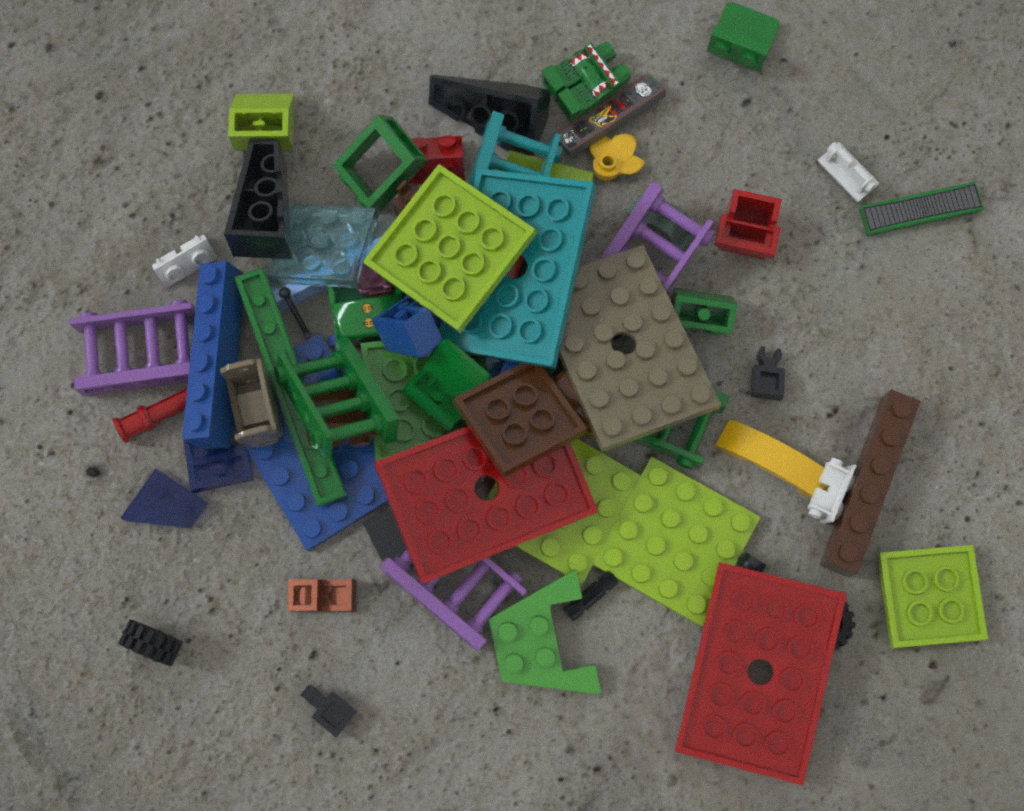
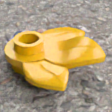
(617, 154)

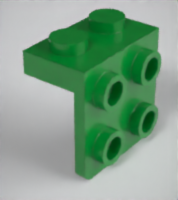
(743, 36)
(443, 378)

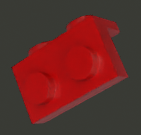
(443, 151)

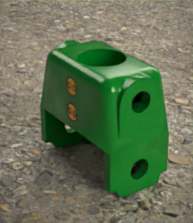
(355, 313)

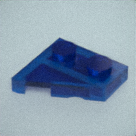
(217, 467)
(164, 503)

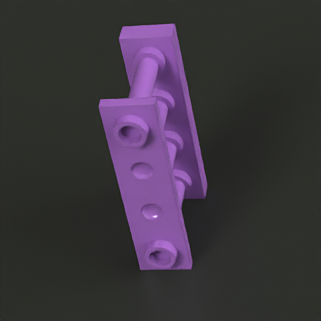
(637, 227)
(124, 376)
(447, 609)

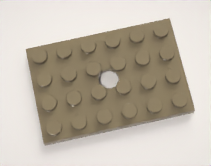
(636, 391)

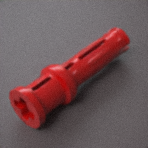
(147, 417)

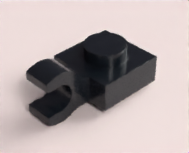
(332, 711)

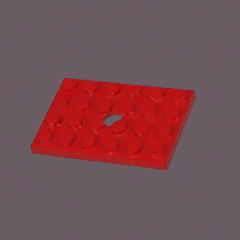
(453, 527)
(766, 724)

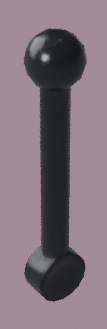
(285, 293)

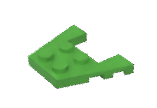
(528, 641)

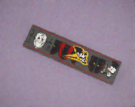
(610, 114)

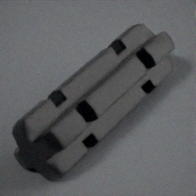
(591, 595)

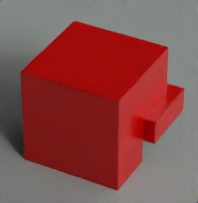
(749, 225)

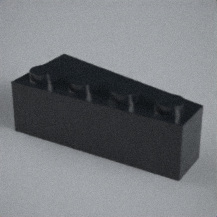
(260, 207)

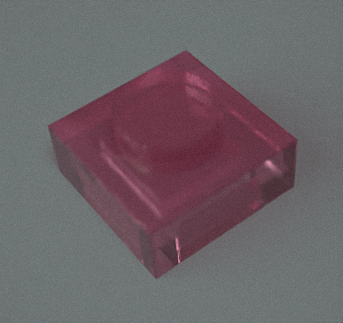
(371, 282)

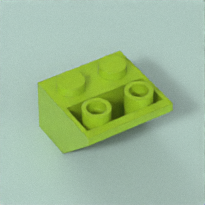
(262, 118)

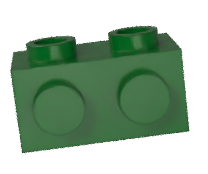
(704, 310)

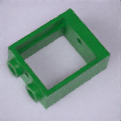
(400, 143)

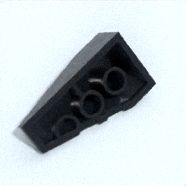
(474, 101)

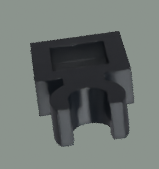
(766, 378)

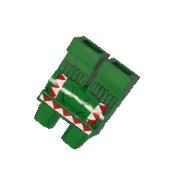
(585, 80)

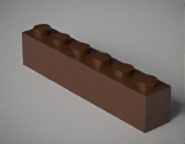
(873, 478)

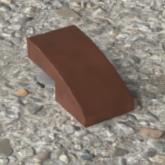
(321, 595)

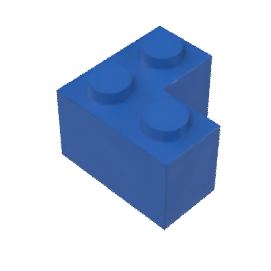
(408, 328)

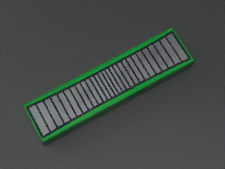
(921, 209)

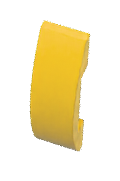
(771, 456)

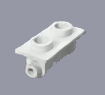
(848, 171)
(176, 266)
(829, 502)

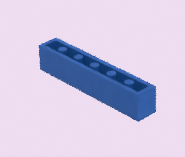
(213, 346)

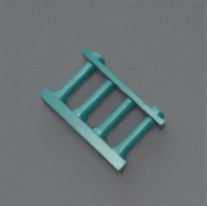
(496, 133)

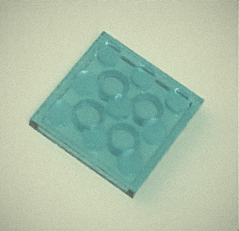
(326, 246)

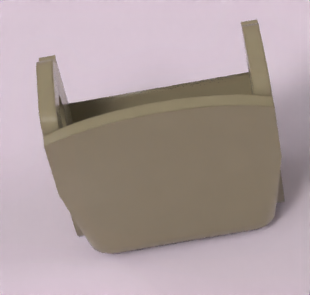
(253, 403)

